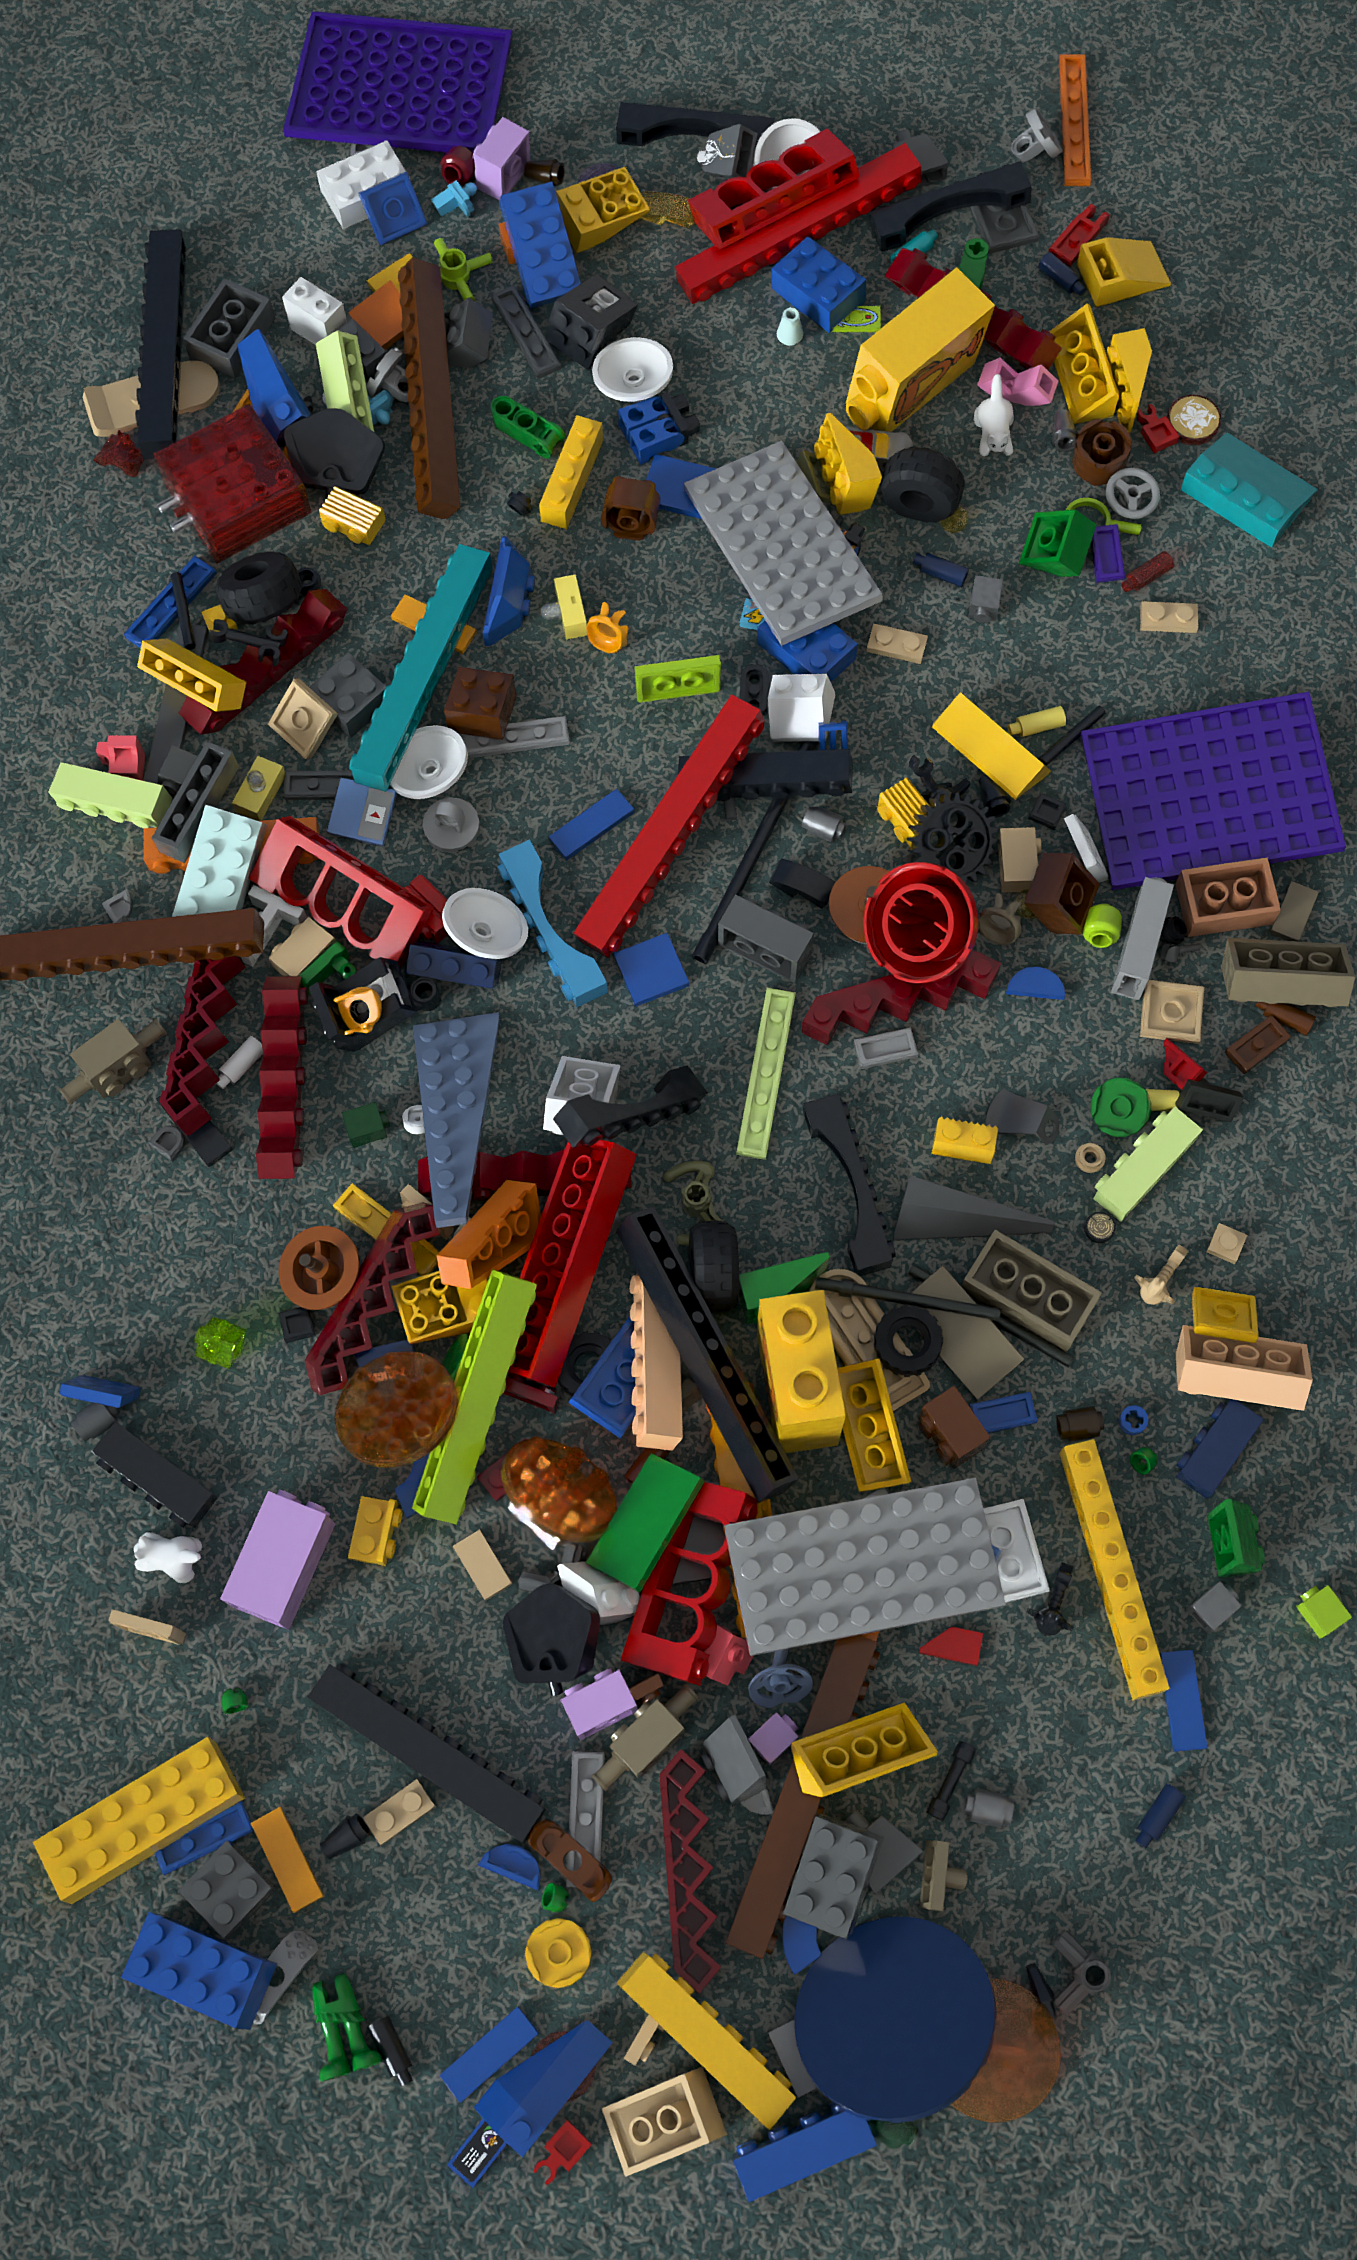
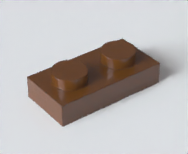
(1257, 1044)
(646, 1688)

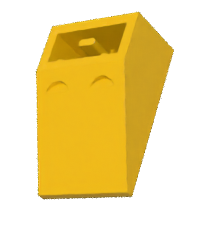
(600, 208)
(1120, 269)
(1129, 363)
(847, 467)
(435, 1309)

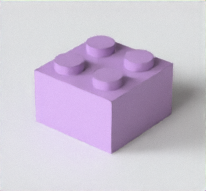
(501, 158)
(599, 1703)

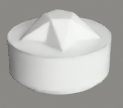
(413, 1119)

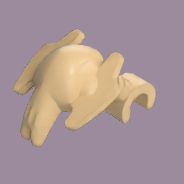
(1154, 1289)

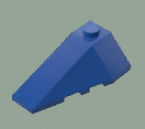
(270, 387)
(534, 2092)

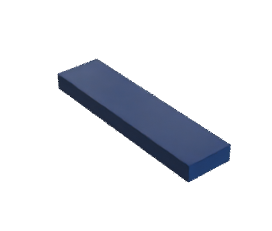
(163, 609)

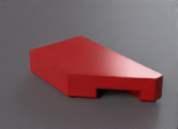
(1179, 1066)
(955, 1645)

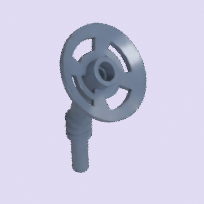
(780, 1681)

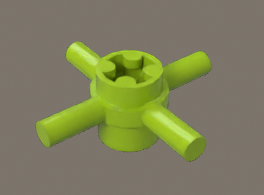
(455, 268)

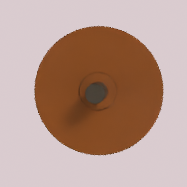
(850, 897)

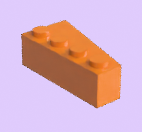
(493, 1236)

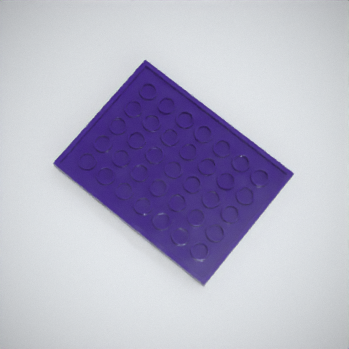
(397, 82)

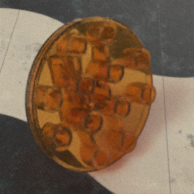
(396, 1409)
(554, 1494)
(1021, 2059)

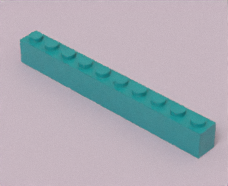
(421, 668)

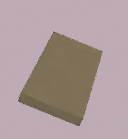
(970, 1344)

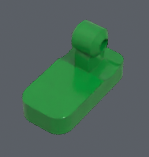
(331, 960)

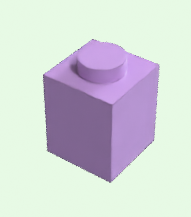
(774, 1737)

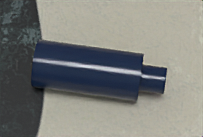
(1061, 274)
(941, 568)
(1159, 1815)

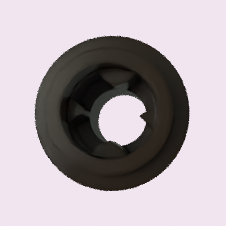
(545, 171)

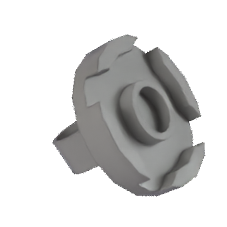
(1038, 136)
(389, 375)
(451, 825)

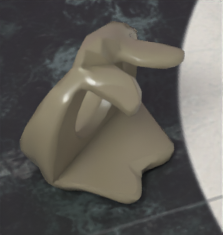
(1000, 924)

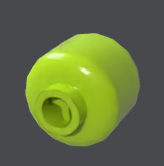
(1102, 925)

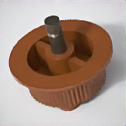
(319, 1267)

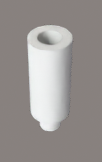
(240, 1062)

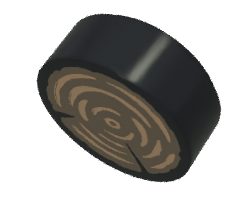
(1099, 1227)

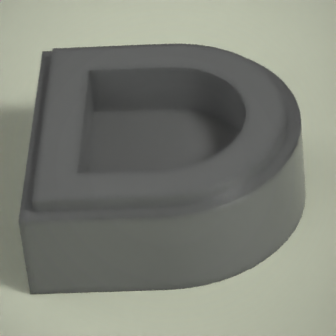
(168, 1142)

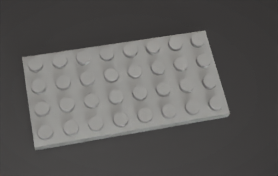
(782, 543)
(863, 1566)

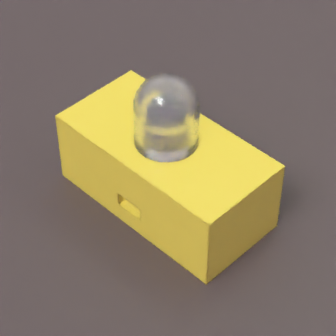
(567, 607)
(259, 788)

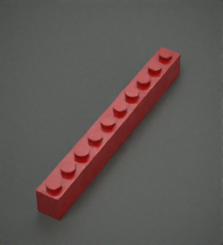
(878, 183)
(670, 826)

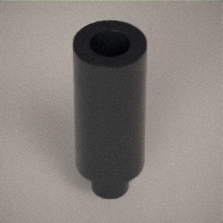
(391, 2050)

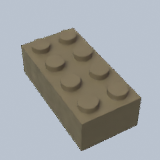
(1287, 972)
(1030, 1290)

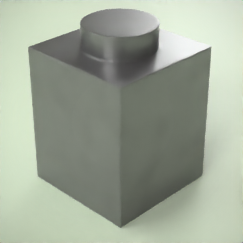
(985, 599)
(1215, 1606)

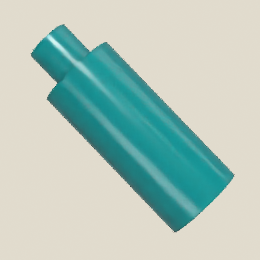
(923, 242)

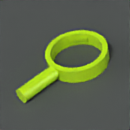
(1124, 527)

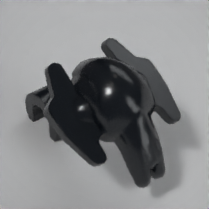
(932, 789)
(1050, 1620)

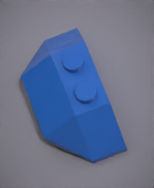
(508, 594)

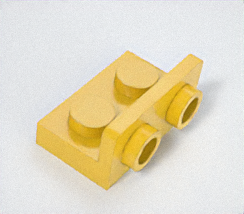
(374, 1531)

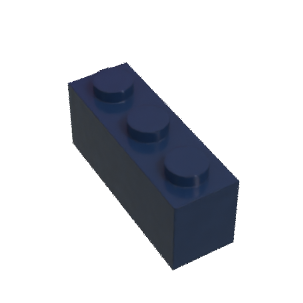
(452, 965)
(1218, 1447)

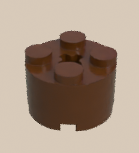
(1101, 451)
(630, 508)

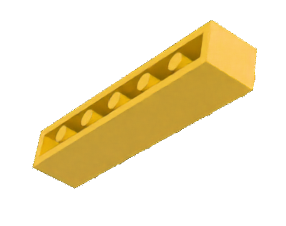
(706, 2040)

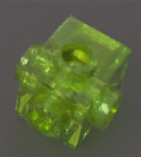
(219, 1342)

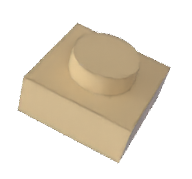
(1226, 1243)

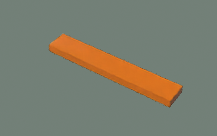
(1074, 120)

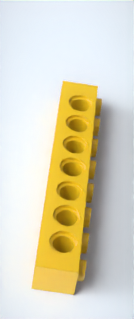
(1113, 1570)

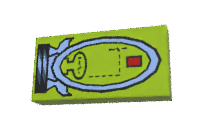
(861, 320)

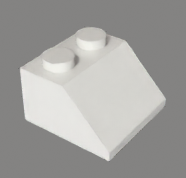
(798, 705)
(607, 1595)

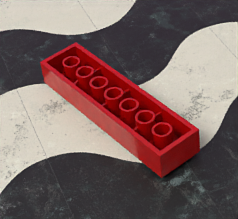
(568, 1253)

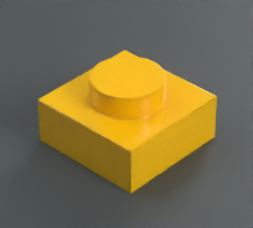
(217, 613)

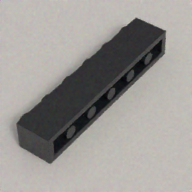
(788, 774)

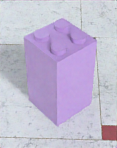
(278, 1559)

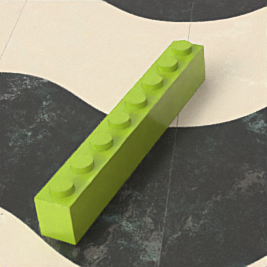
(478, 1388)

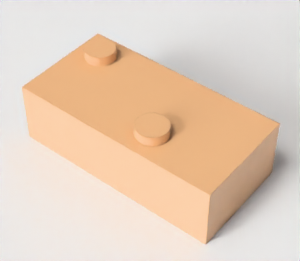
(1256, 1372)

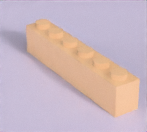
(656, 1375)

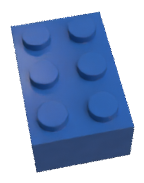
(818, 284)
(819, 652)

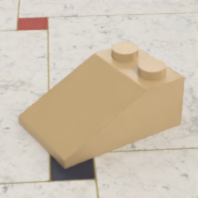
(664, 2121)

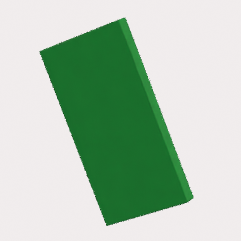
(645, 1522)

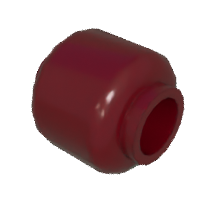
(457, 165)

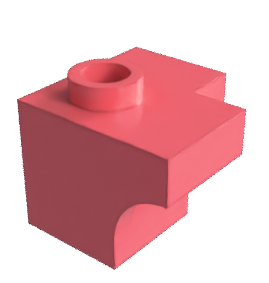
(123, 756)
(727, 1655)

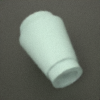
(790, 327)

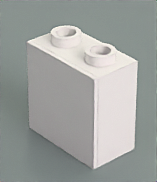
(312, 311)

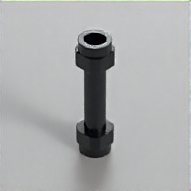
(963, 1755)

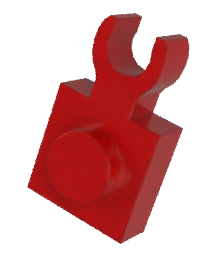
(1157, 432)
(565, 2149)

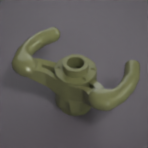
(693, 1191)

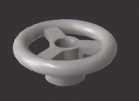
(1126, 504)

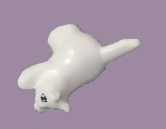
(994, 418)
(169, 1555)

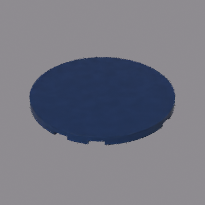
(895, 2019)

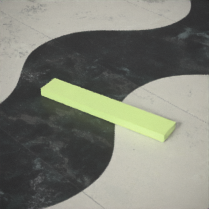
(766, 1074)

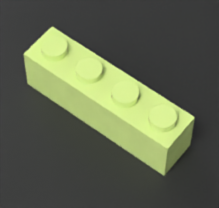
(344, 375)
(109, 795)
(1147, 1163)

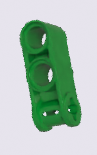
(974, 261)
(526, 426)

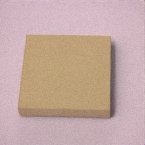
(302, 718)
(1172, 1011)
(147, 1627)

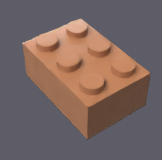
(1227, 897)

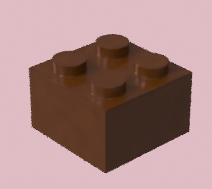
(480, 703)
(1061, 893)
(952, 1428)

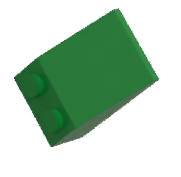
(779, 1280)
(1234, 1539)

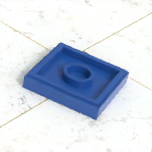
(392, 208)
(651, 969)
(100, 1391)

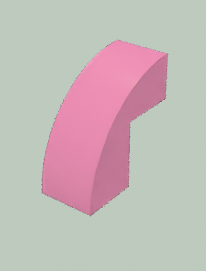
(1026, 388)

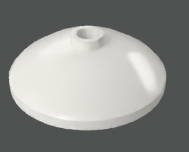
(780, 138)
(632, 369)
(429, 751)
(485, 923)

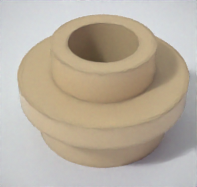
(1096, 1151)

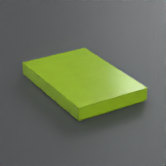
(678, 678)

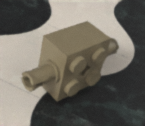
(111, 1060)
(647, 1738)

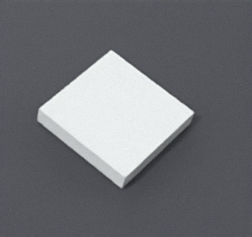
(1086, 848)

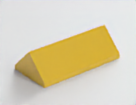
(1084, 368)
(990, 747)
(871, 1427)
(860, 1751)

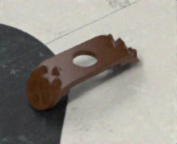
(554, 1843)

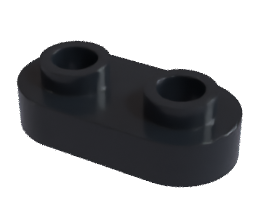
(757, 692)

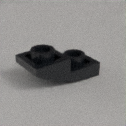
(798, 879)

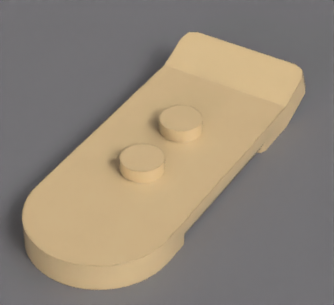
(114, 404)
(853, 1332)

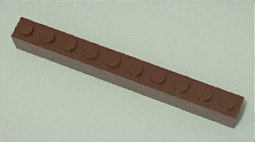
(428, 389)
(131, 944)
(795, 1810)

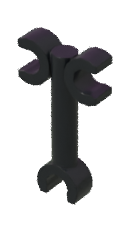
(267, 646)

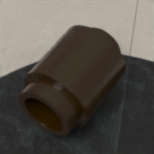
(1080, 1423)

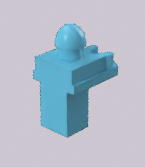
(454, 197)
(380, 407)

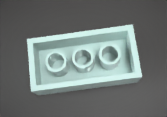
(220, 863)

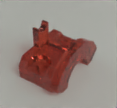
(121, 454)

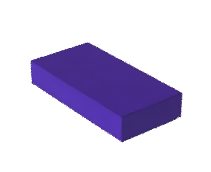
(1107, 554)

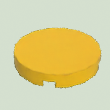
(567, 1949)

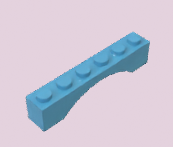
(579, 972)

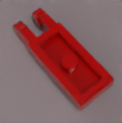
(1078, 232)

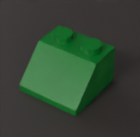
(1058, 542)

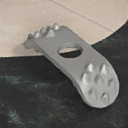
(291, 1956)

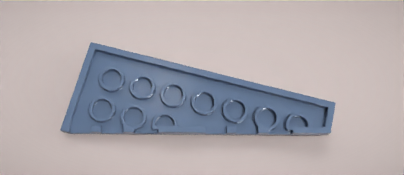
(454, 1091)

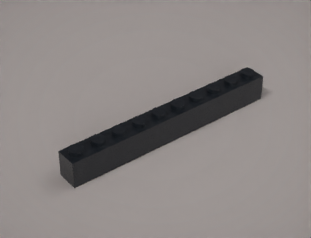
(161, 342)
(707, 1355)

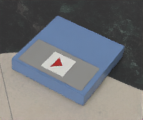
(361, 813)

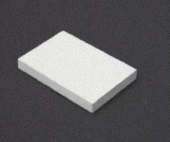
(1019, 1562)

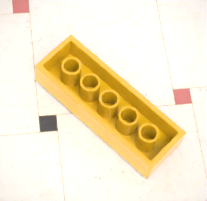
(138, 1820)

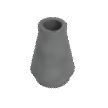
(1064, 431)

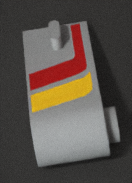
(882, 443)

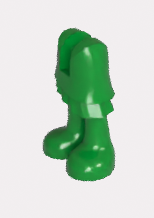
(347, 2012)

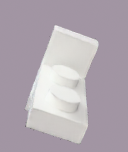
(274, 911)

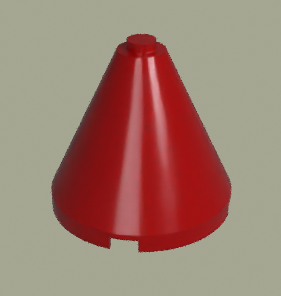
(921, 922)

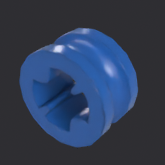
(1140, 1414)

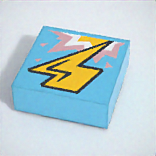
(751, 616)

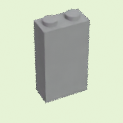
(1142, 938)

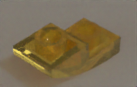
(667, 207)

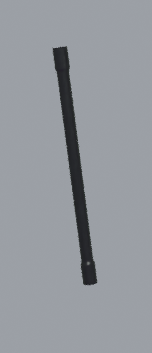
(710, 938)

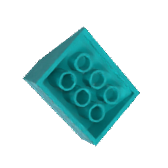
(1247, 488)

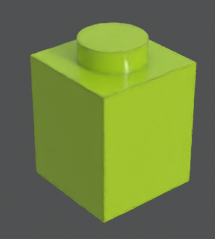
(1323, 1610)

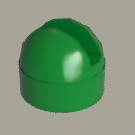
(1150, 1457)
(234, 1698)
(554, 1898)

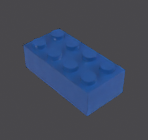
(539, 243)
(199, 1971)
(800, 2150)

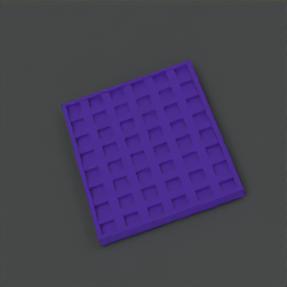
(1212, 789)

